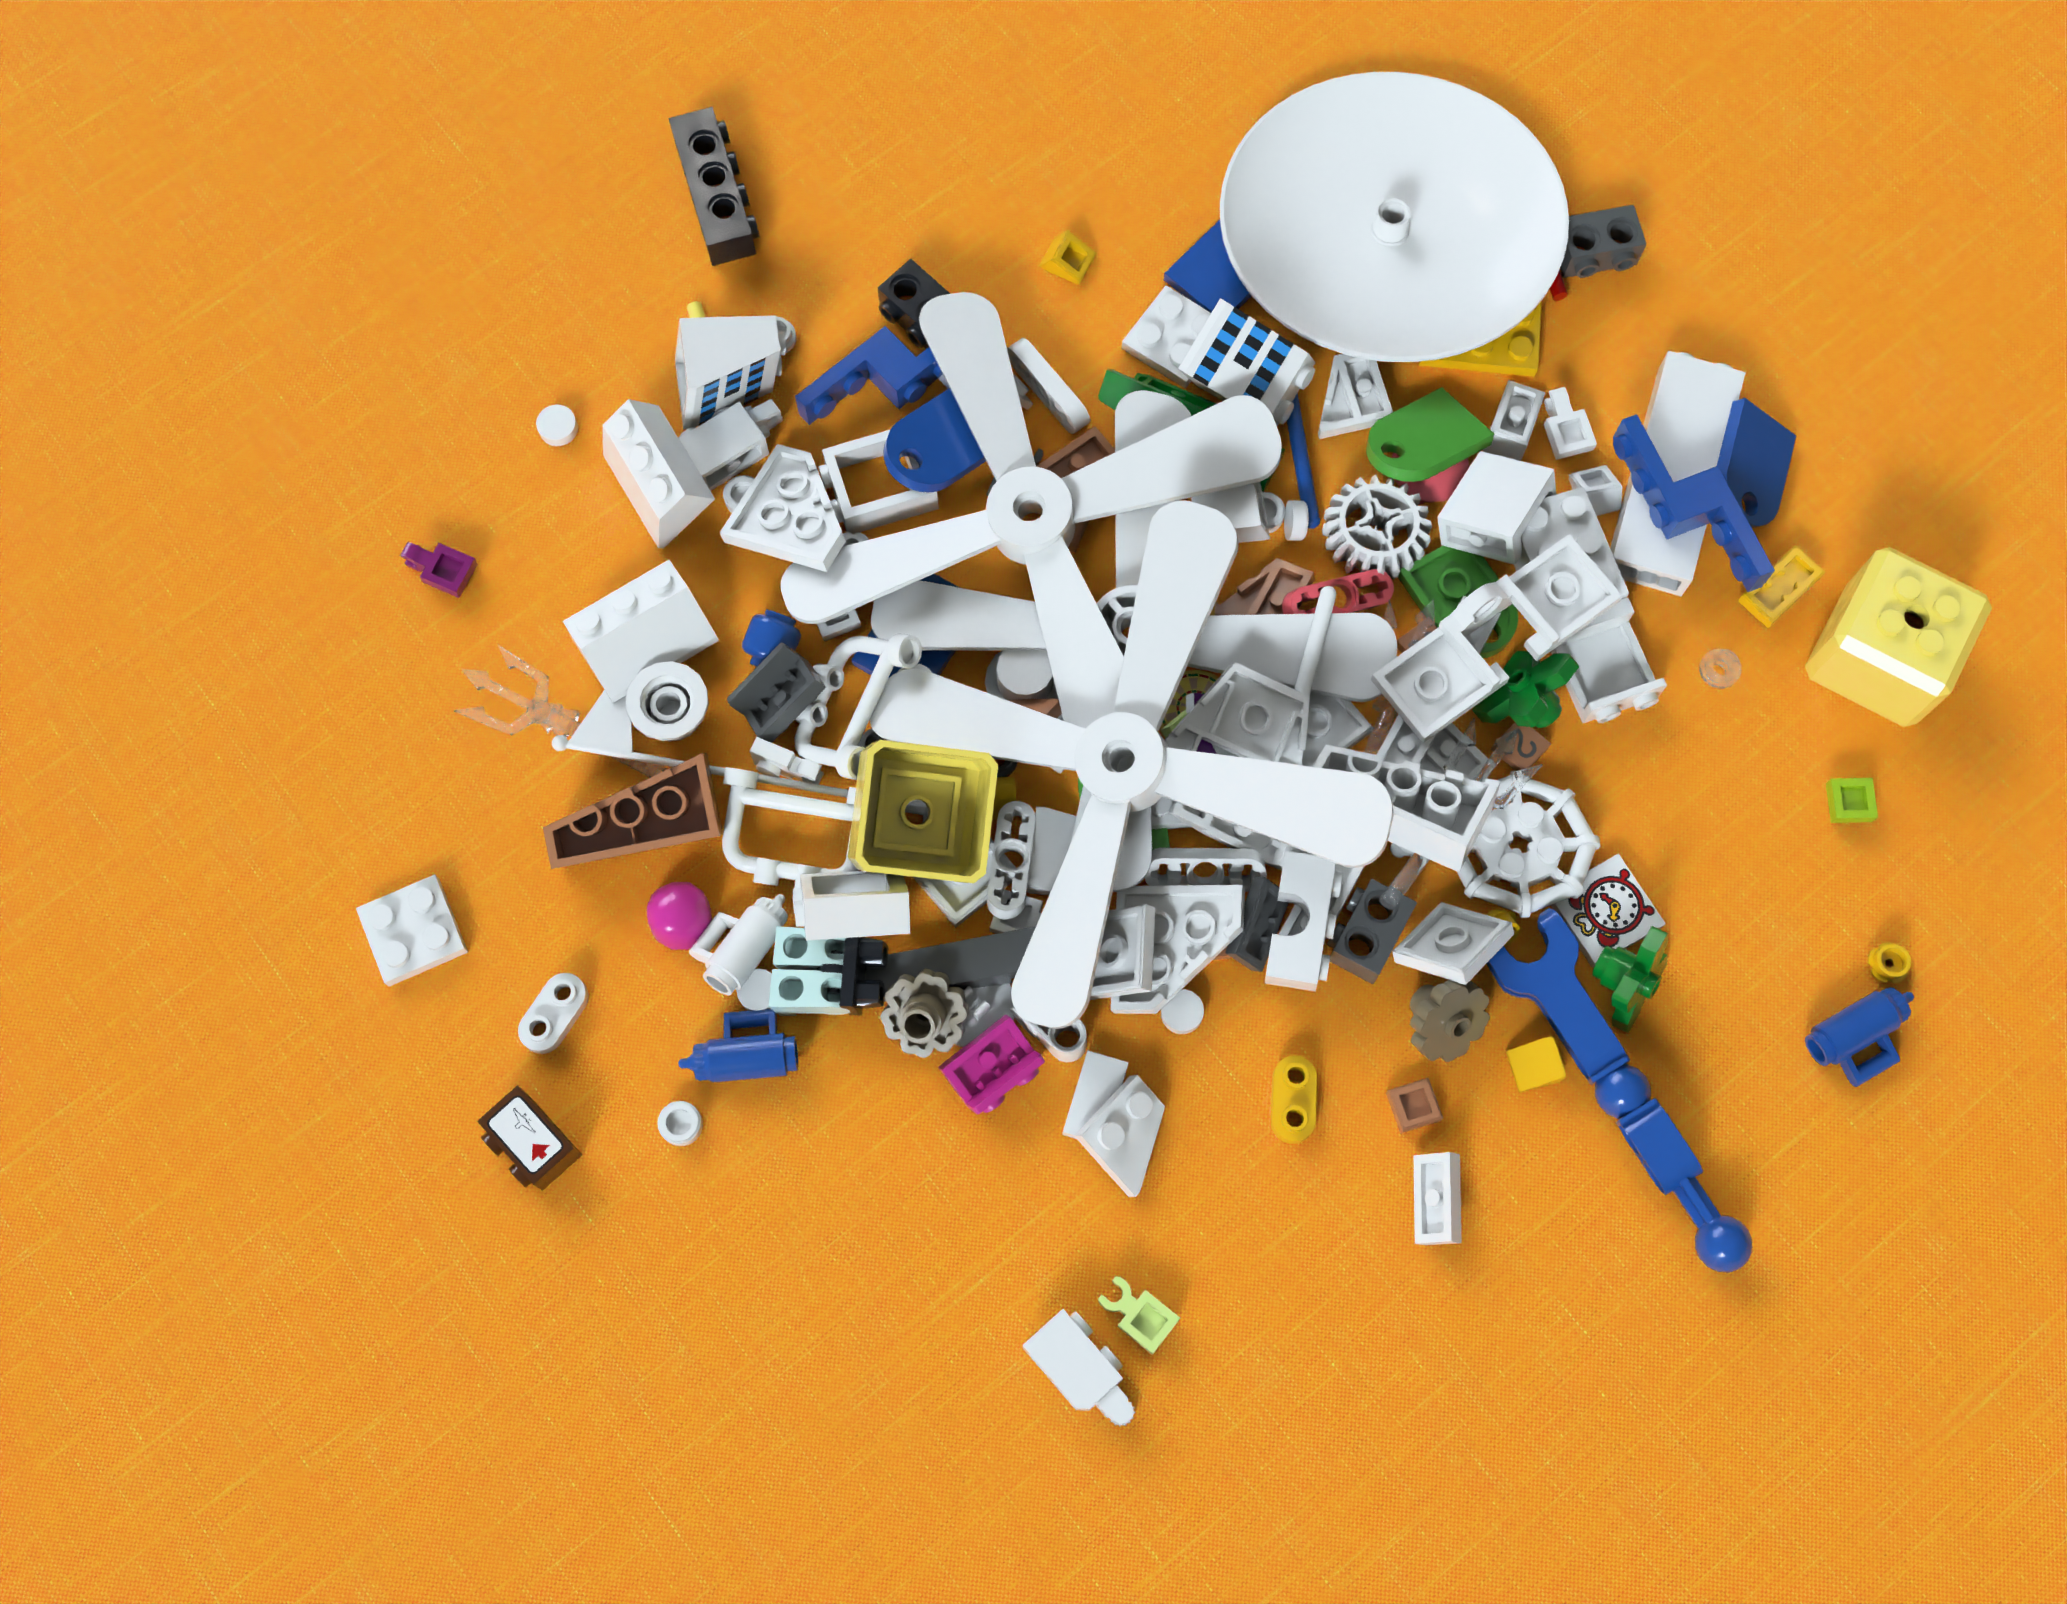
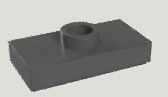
(1261, 920)

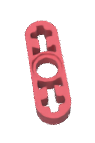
(1350, 586)

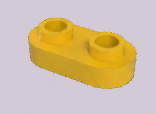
(1295, 1098)

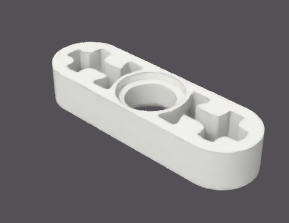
(1048, 386)
(1218, 856)
(1018, 876)

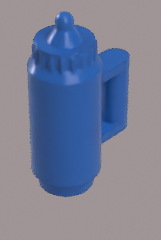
(1857, 1028)
(744, 1056)

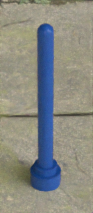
(1302, 463)

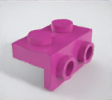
(992, 1066)

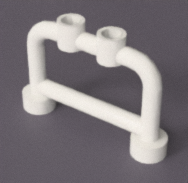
(899, 651)
(769, 871)

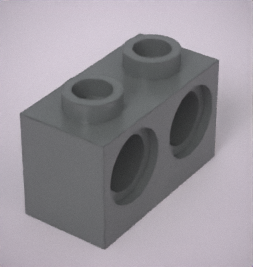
(1596, 235)
(1376, 933)

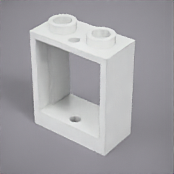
(879, 511)
(851, 905)

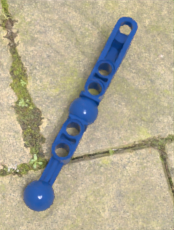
(1619, 1087)

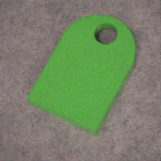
(1427, 437)
(1446, 577)

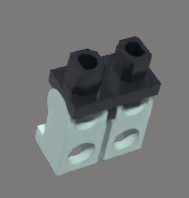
(825, 974)

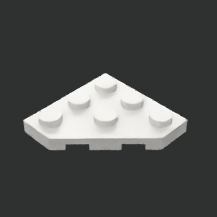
(787, 513)
(1189, 932)

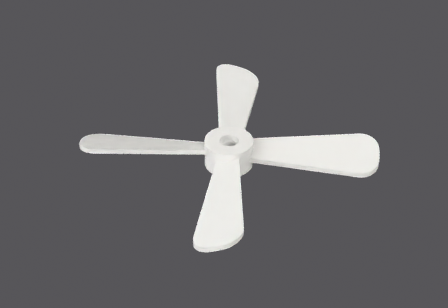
(1200, 455)
(1266, 643)
(1307, 807)

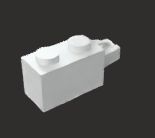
(730, 440)

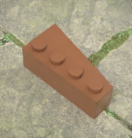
(651, 815)

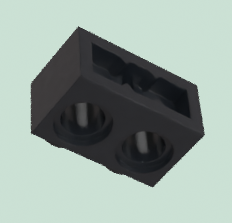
(910, 281)

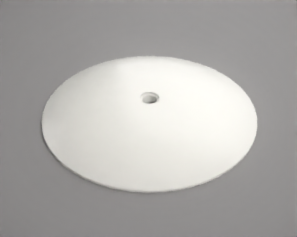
(1430, 172)

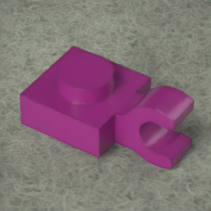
(442, 569)

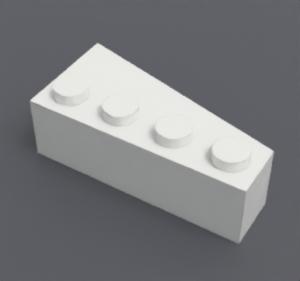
(1432, 810)

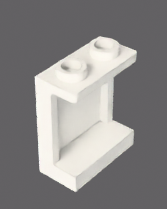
(1494, 506)
(1611, 667)

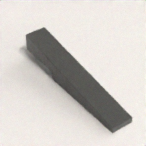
(967, 962)

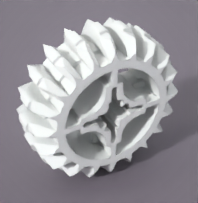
(1400, 514)

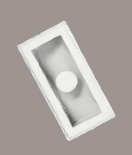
(1049, 848)

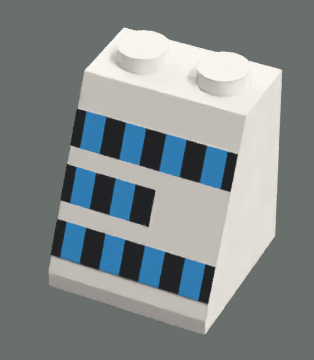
(1249, 359)
(725, 363)

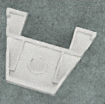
(1248, 718)

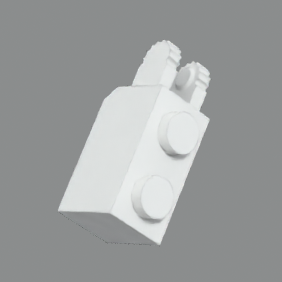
(1079, 1368)

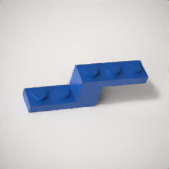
(882, 360)
(1692, 504)

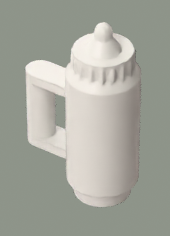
(742, 947)

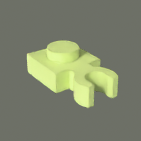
(1144, 1319)

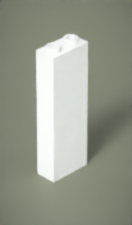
(1687, 429)

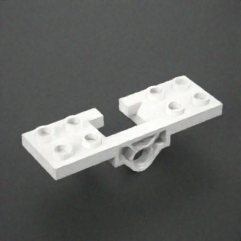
(1444, 672)

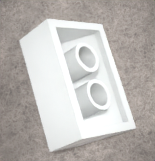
(654, 470)
(640, 626)

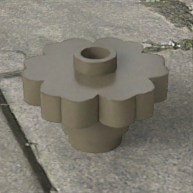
(924, 1013)
(1448, 1018)

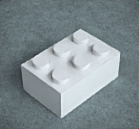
(1573, 515)

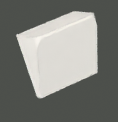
(1601, 488)

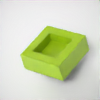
(1851, 800)

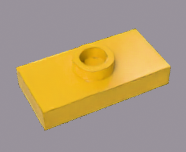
(1791, 579)

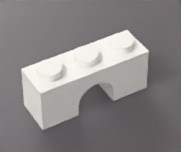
(1298, 958)

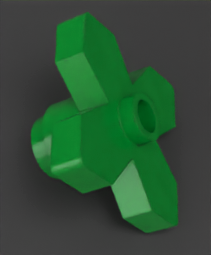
(1529, 691)
(1632, 976)

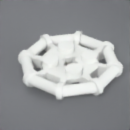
(1543, 855)

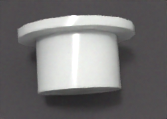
(1020, 675)
(667, 701)

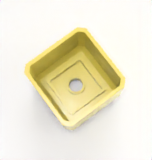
(1880, 659)
(960, 805)

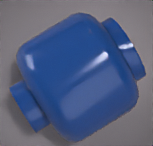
(767, 632)

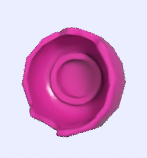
(678, 914)

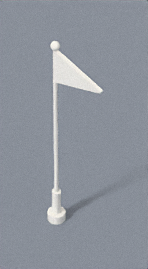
(609, 733)

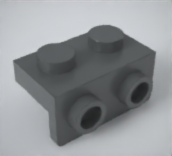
(776, 692)

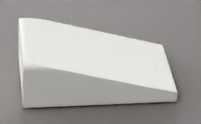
(1515, 420)

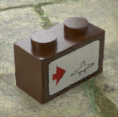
(528, 1139)

